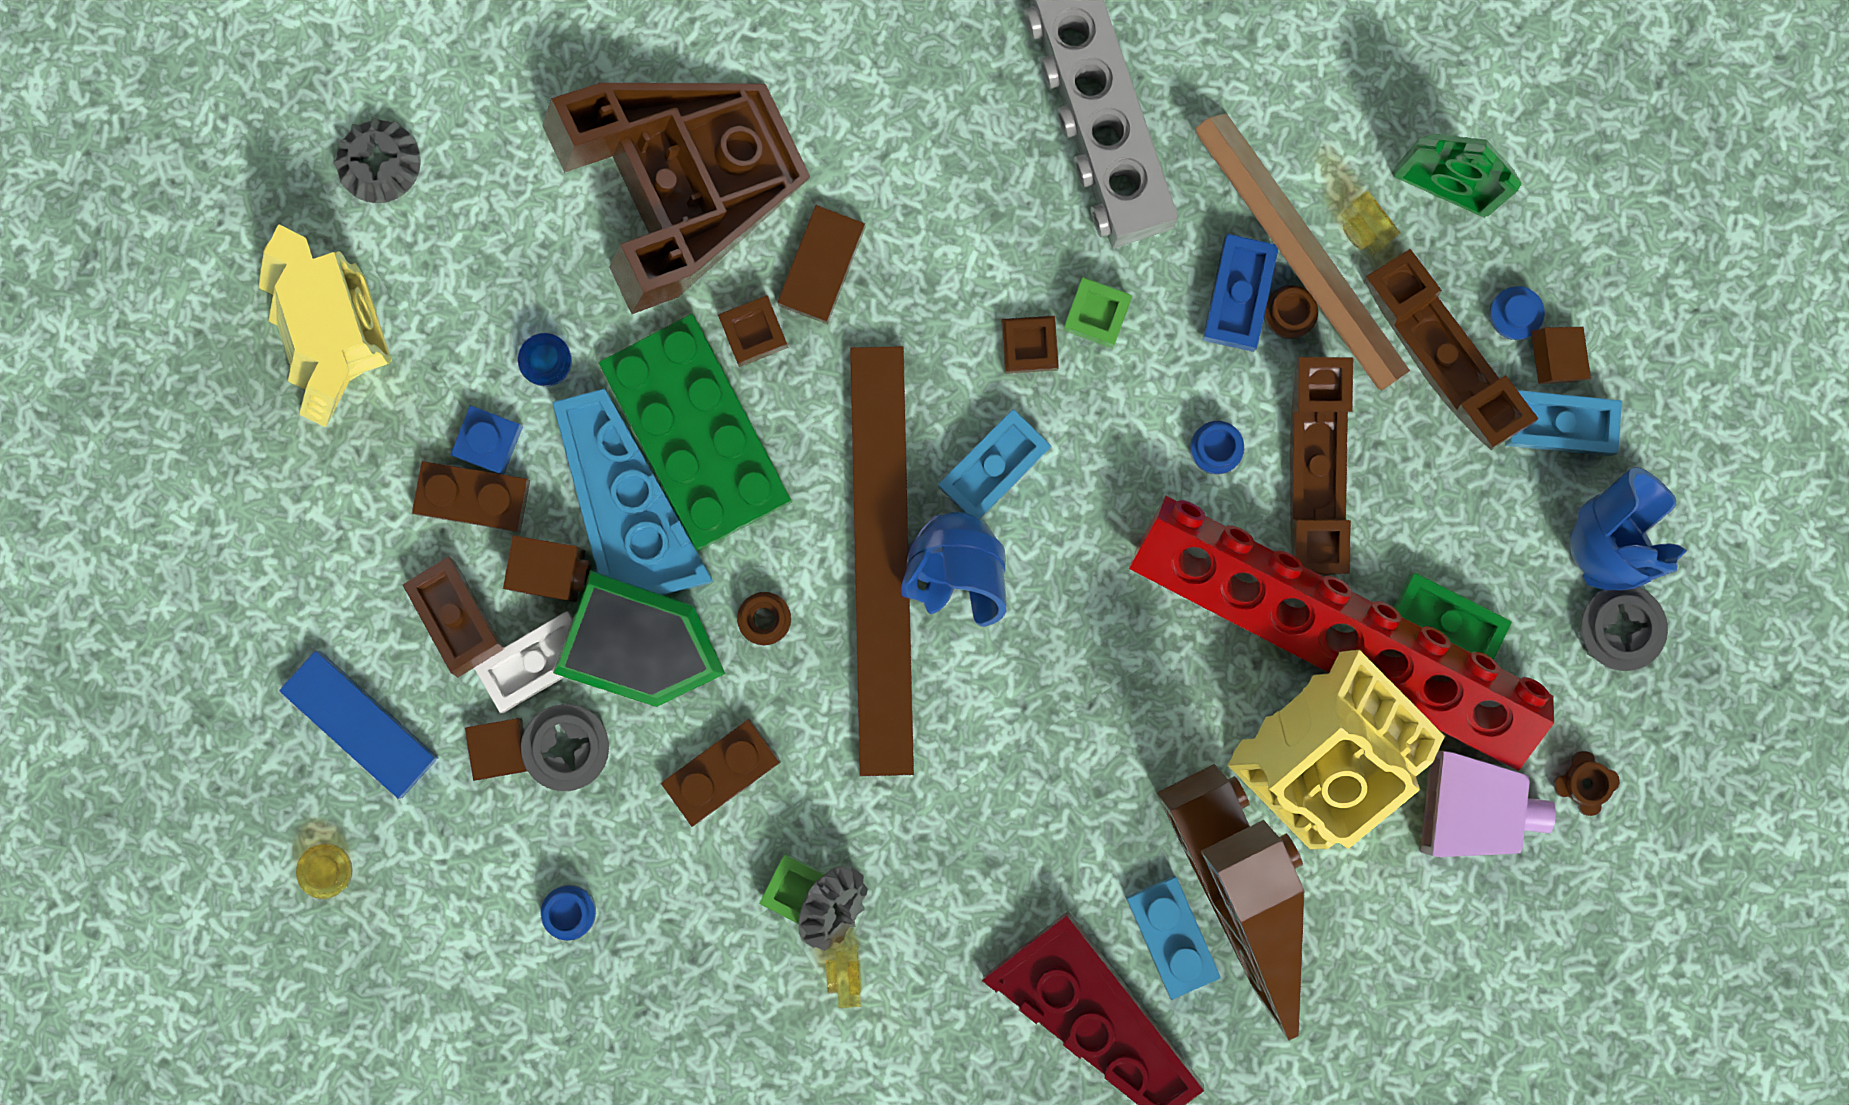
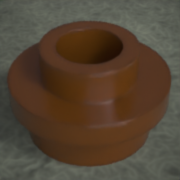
(747, 614)

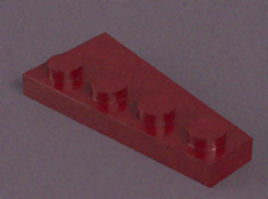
(1084, 1003)

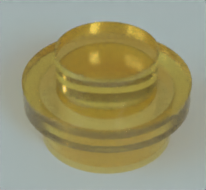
(324, 871)

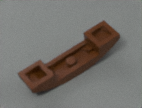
(1446, 354)
(1320, 463)

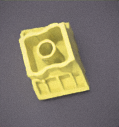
(322, 320)
(1339, 754)

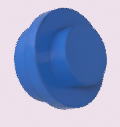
(1516, 312)
(1217, 447)
(568, 912)

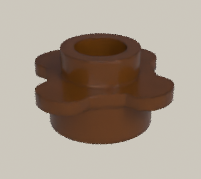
(1602, 786)

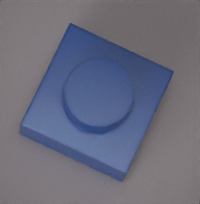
(486, 440)

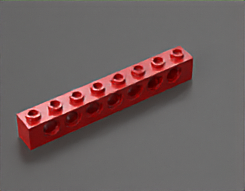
(1502, 732)

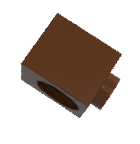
(546, 569)

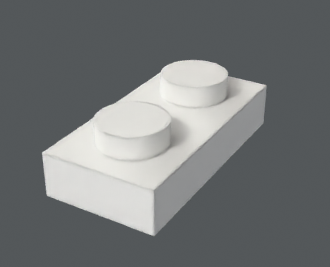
(525, 664)

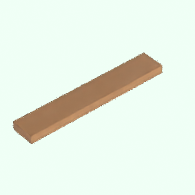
(1302, 250)

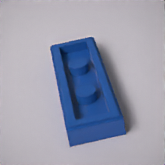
(358, 724)

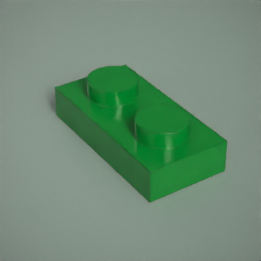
(1455, 616)

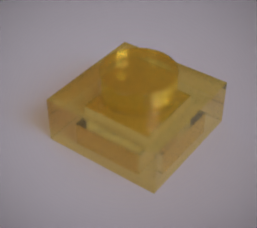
(1368, 224)
(845, 976)

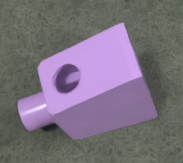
(1479, 809)

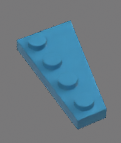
(622, 504)

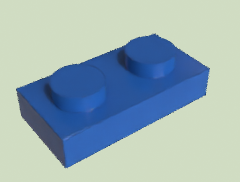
(1240, 293)

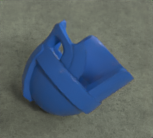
(1612, 538)
(958, 554)

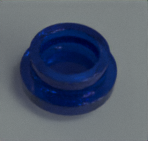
(544, 359)

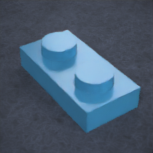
(1571, 424)
(994, 465)
(1173, 937)

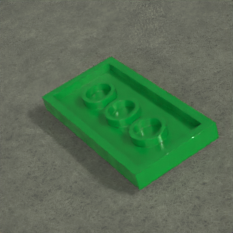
(695, 432)

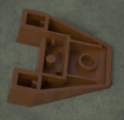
(696, 162)
(1248, 883)

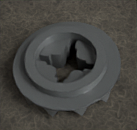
(394, 175)
(1641, 646)
(589, 758)
(820, 922)

